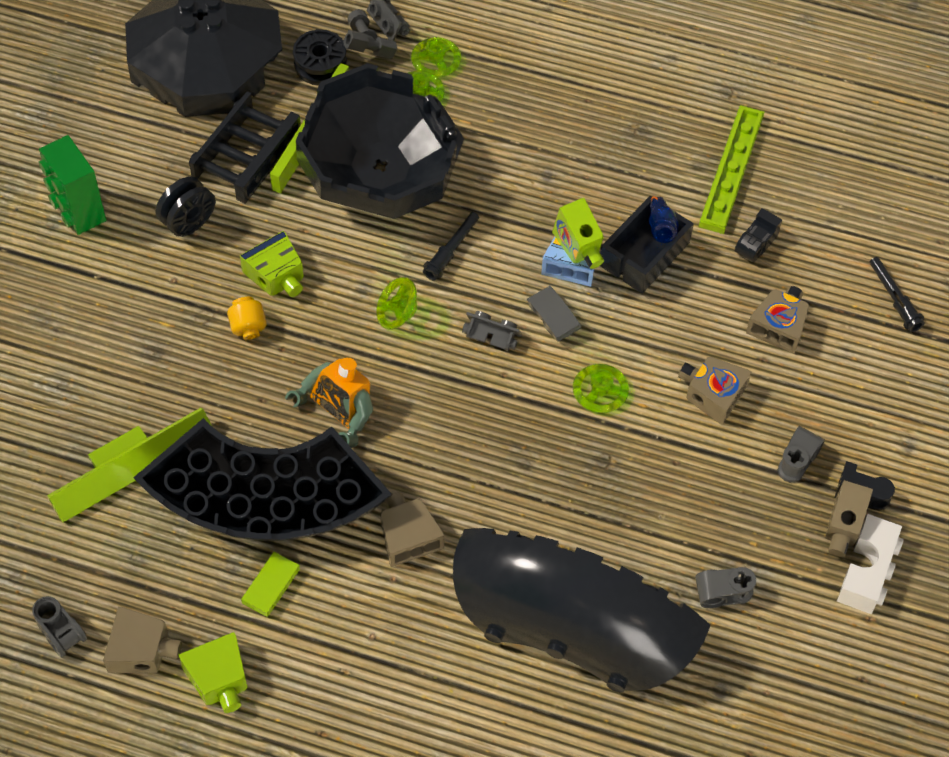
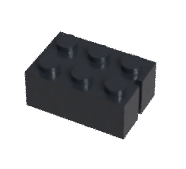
(637, 254)

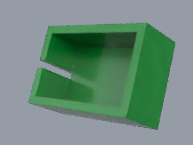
(71, 185)

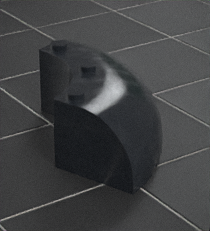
(263, 490)
(574, 608)

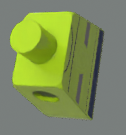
(274, 266)

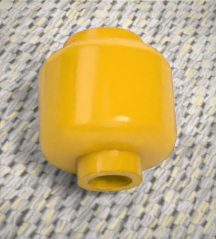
(246, 317)

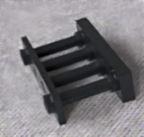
(258, 165)

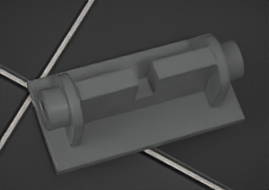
(387, 19)
(502, 332)

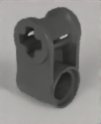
(799, 454)
(724, 588)
(61, 629)

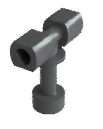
(363, 38)

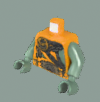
(341, 393)

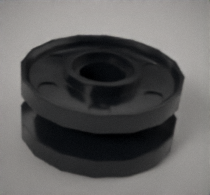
(318, 55)
(185, 206)

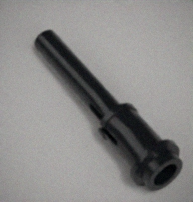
(434, 268)
(910, 316)

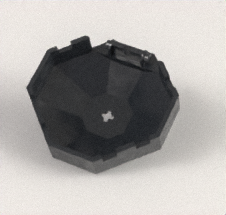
(202, 62)
(371, 120)

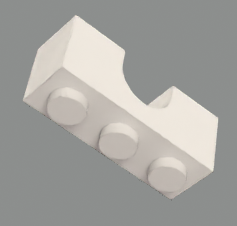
(864, 585)

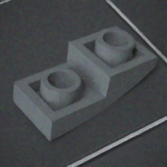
(554, 313)

